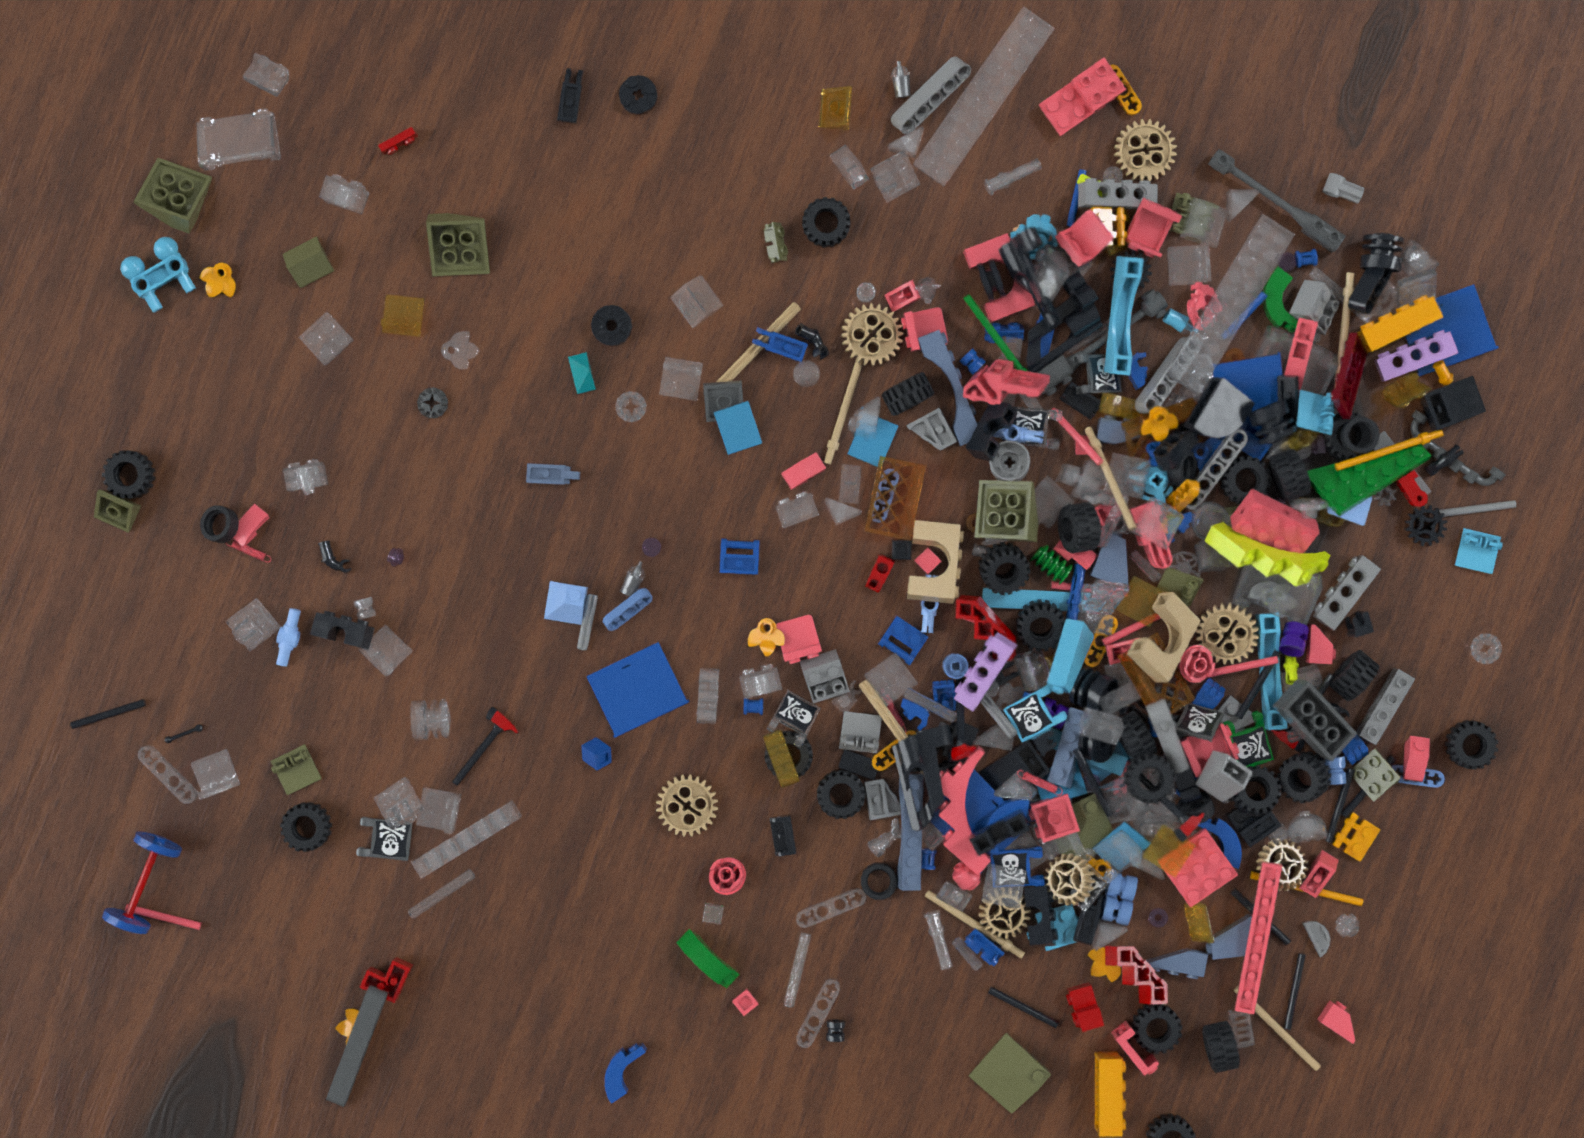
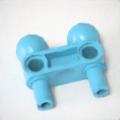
(158, 275)

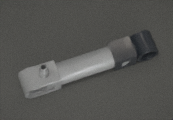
(1173, 751)

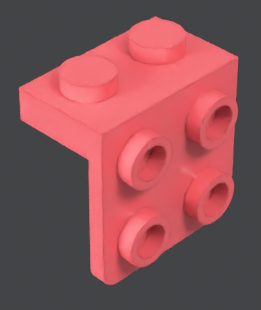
(1085, 238)
(921, 324)
(800, 639)

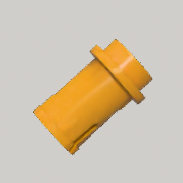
(1443, 373)

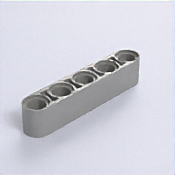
(930, 95)
(1159, 380)
(1224, 462)

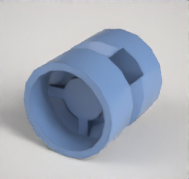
(955, 666)
(1336, 770)
(1122, 886)
(1123, 910)

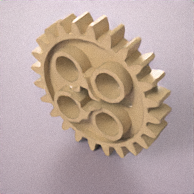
(1142, 133)
(859, 323)
(1241, 642)
(676, 819)

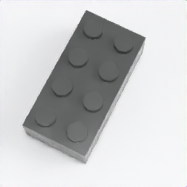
(1314, 719)

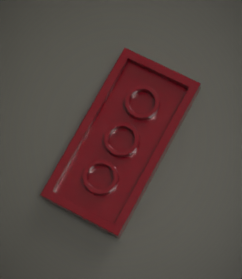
(1349, 375)

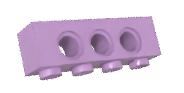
(1446, 348)
(965, 694)

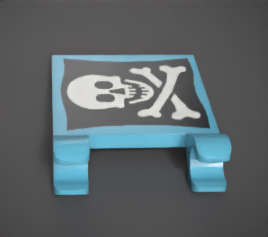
(1031, 715)

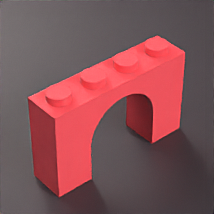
(1017, 299)

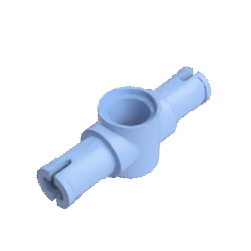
(1022, 436)
(928, 615)
(288, 637)

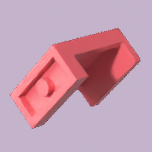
(1150, 227)
(1199, 750)
(1122, 1034)

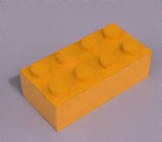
(1401, 323)
(1108, 1093)

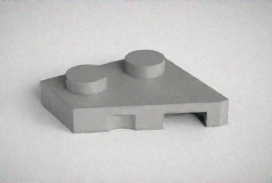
(934, 429)
(1230, 708)
(880, 800)

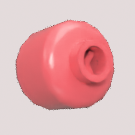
(965, 877)

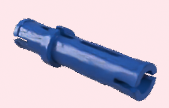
(1075, 592)

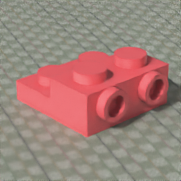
(1054, 818)

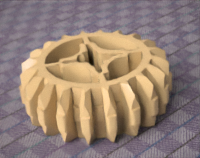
(1281, 857)
(1079, 869)
(996, 916)

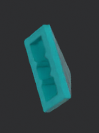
(582, 373)

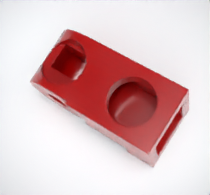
(1411, 490)
(879, 573)

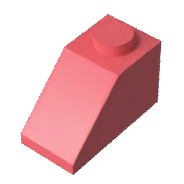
(1318, 647)
(1415, 758)
(1319, 874)
(1338, 1020)

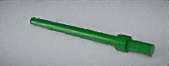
(993, 333)

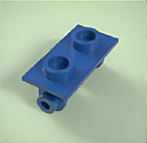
(1012, 330)
(978, 942)

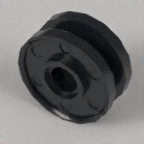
(991, 280)
(607, 314)
(1095, 749)

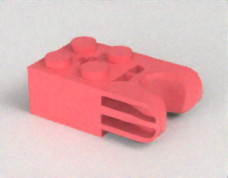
(1156, 555)

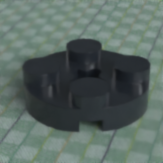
(647, 89)

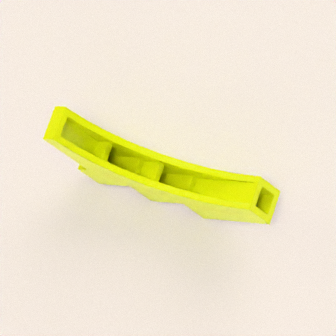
(1243, 551)

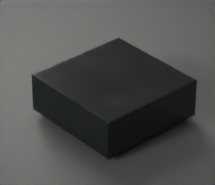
(901, 549)

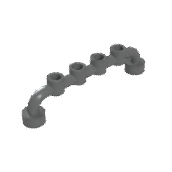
(1470, 475)

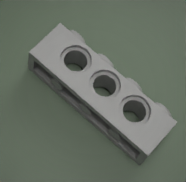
(1089, 196)
(1368, 572)
(1384, 706)

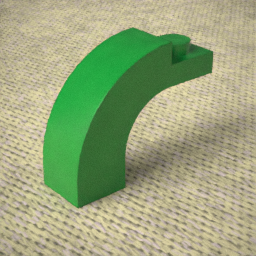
(1273, 303)
(706, 959)

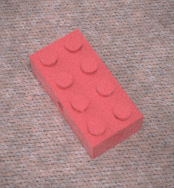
(1273, 523)

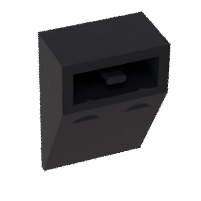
(1452, 403)
(1022, 757)

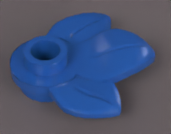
(1208, 448)

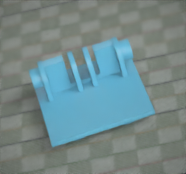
(1315, 412)
(1478, 551)

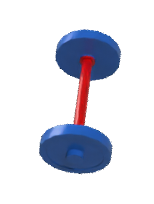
(127, 919)

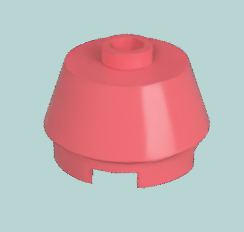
(1196, 664)
(727, 876)

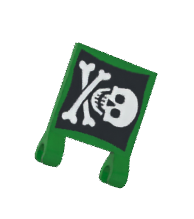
(1252, 742)

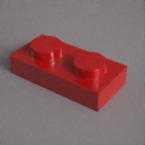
(404, 138)

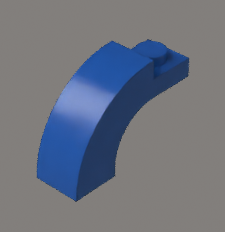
(1006, 808)
(1228, 839)
(614, 1082)

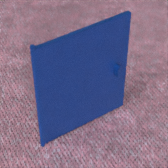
(1465, 321)
(1253, 378)
(637, 689)
(979, 805)

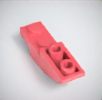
(1301, 349)

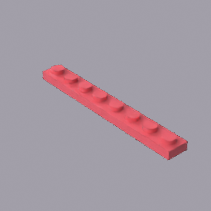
(1258, 937)

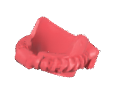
(1198, 300)

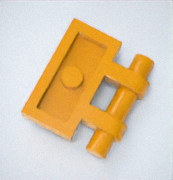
(1107, 218)
(1361, 839)

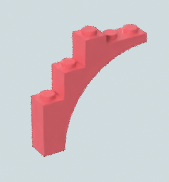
(954, 813)

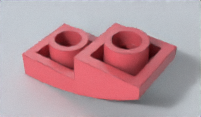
(803, 470)
(249, 524)
(1084, 558)

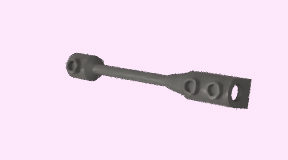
(1311, 224)
(1062, 368)

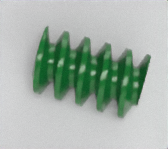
(1051, 563)

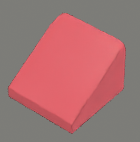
(927, 560)

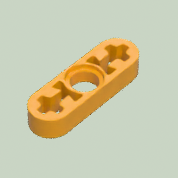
(1134, 99)
(1183, 495)
(1099, 656)
(880, 754)

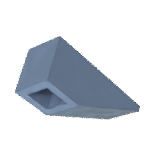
(1110, 430)
(1182, 961)

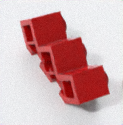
(986, 621)
(1137, 972)

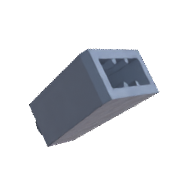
(1111, 561)
(1230, 940)

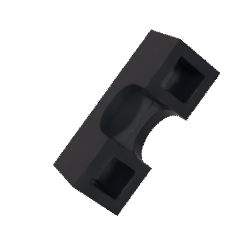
(995, 417)
(356, 634)
(1002, 829)
(1043, 933)

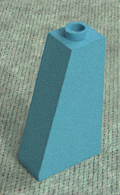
(1069, 656)

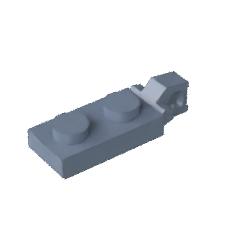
(550, 474)

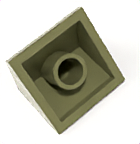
(307, 262)
(115, 510)

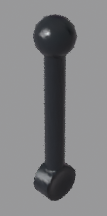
(198, 728)

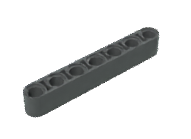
(357, 1046)

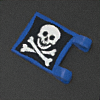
(1020, 860)

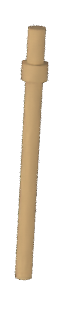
(1347, 292)
(833, 443)
(1096, 445)
(1005, 944)
(1285, 1036)

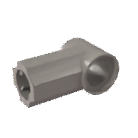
(1338, 187)

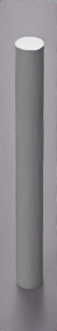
(1478, 508)

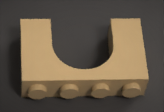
(947, 538)
(1181, 626)

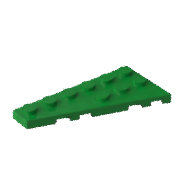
(1357, 483)

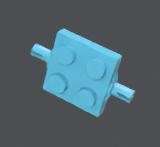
(1065, 923)

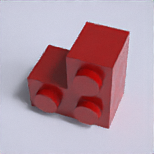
(392, 981)
(1086, 1011)

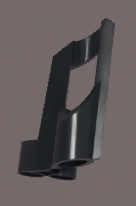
(1022, 271)
(1078, 314)
(919, 754)

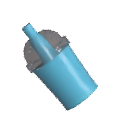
(1178, 321)

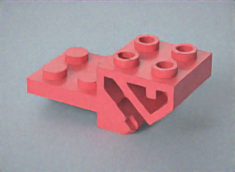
(1082, 97)
(995, 382)

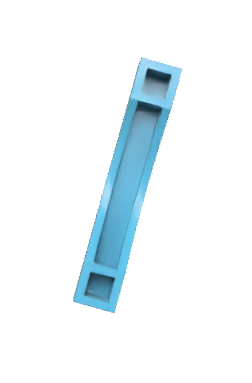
(1118, 349)
(1271, 689)

